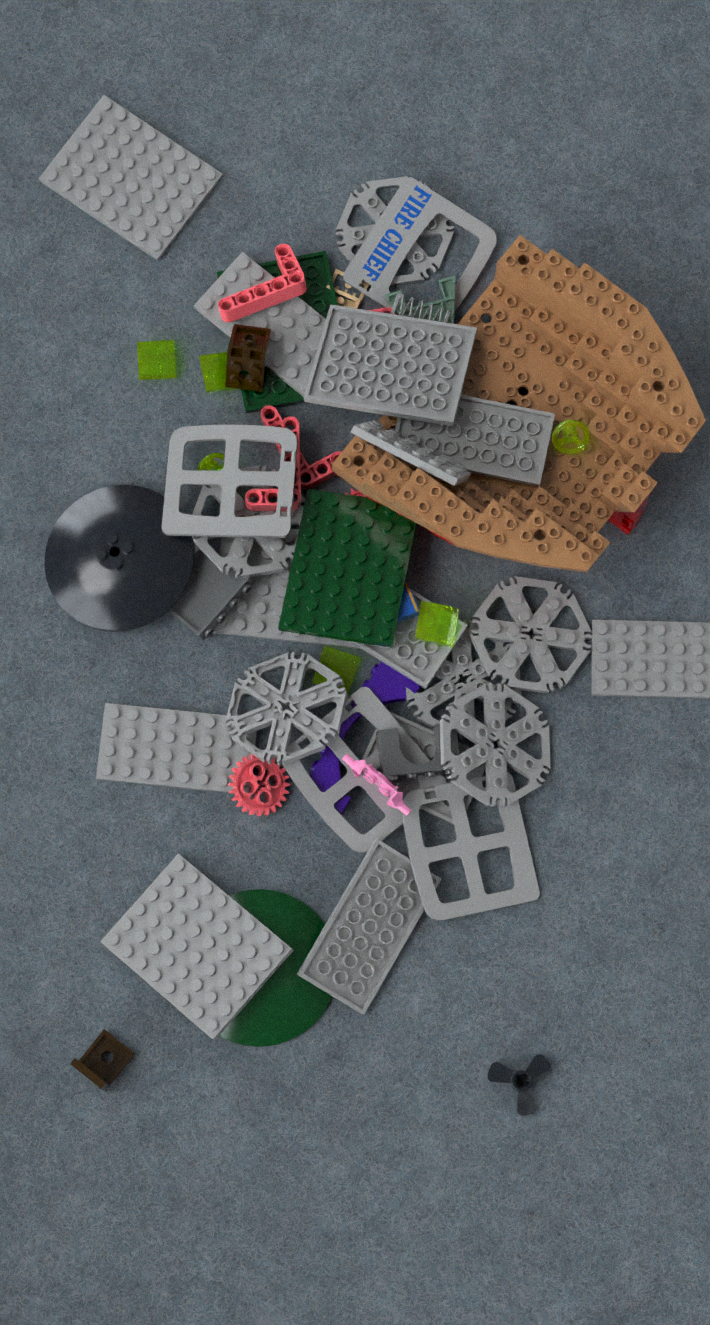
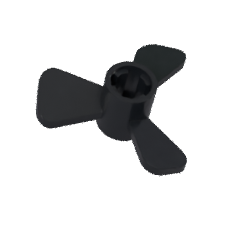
(501, 1074)

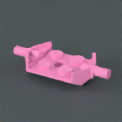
(374, 776)

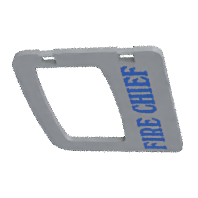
(398, 230)

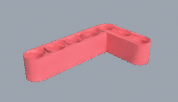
(269, 293)
(305, 469)
(264, 494)

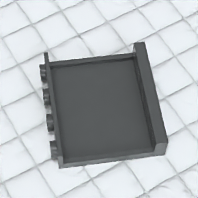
(209, 596)

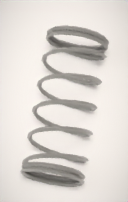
(399, 296)

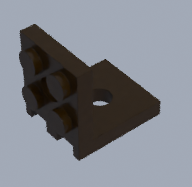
(247, 356)
(95, 1069)

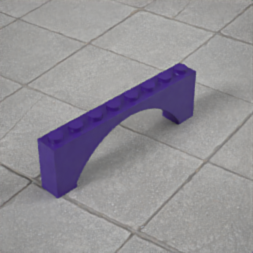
(388, 687)

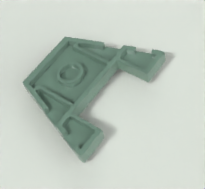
(447, 289)

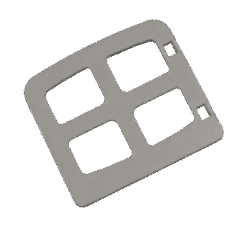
(229, 479)
(324, 802)
(467, 848)

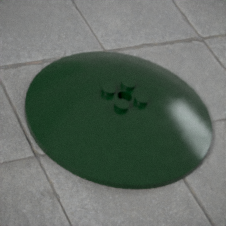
(286, 1002)

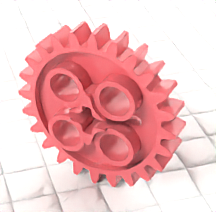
(272, 794)

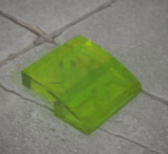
(156, 359)
(214, 371)
(437, 624)
(339, 662)

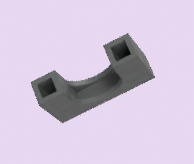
(395, 765)

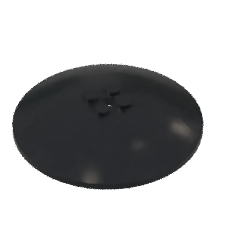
(123, 589)

